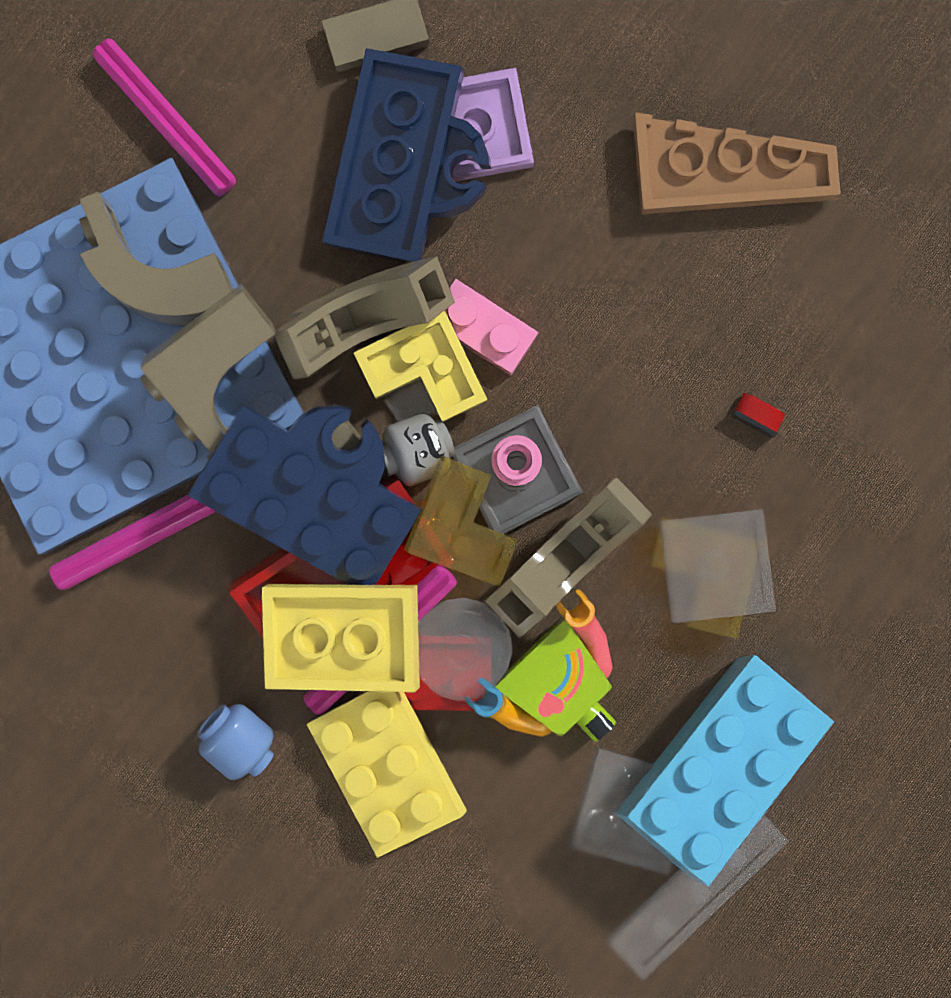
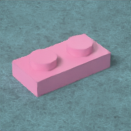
(488, 328)

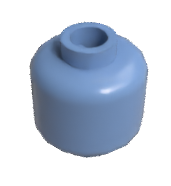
(236, 741)

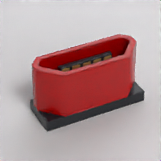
(758, 415)

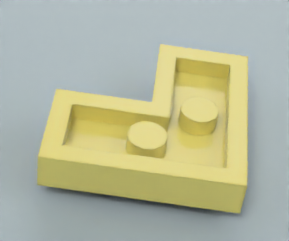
(427, 353)

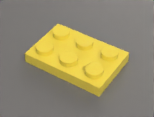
(341, 637)
(386, 769)

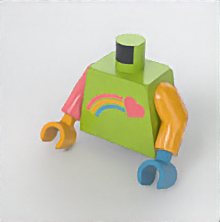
(556, 680)

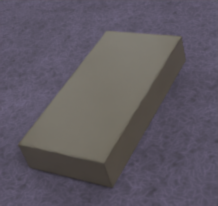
(385, 27)

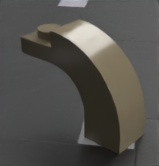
(158, 294)
(361, 310)
(568, 557)

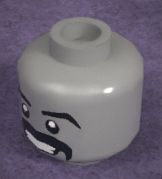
(415, 448)

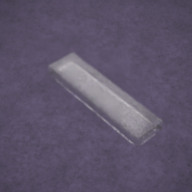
(685, 904)

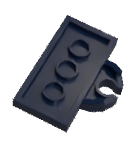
(402, 158)
(309, 492)

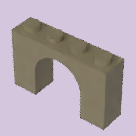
(198, 355)

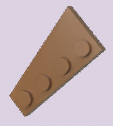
(717, 169)

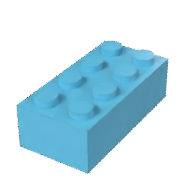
(724, 768)

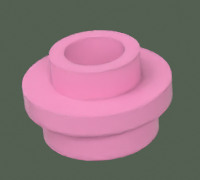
(516, 444)

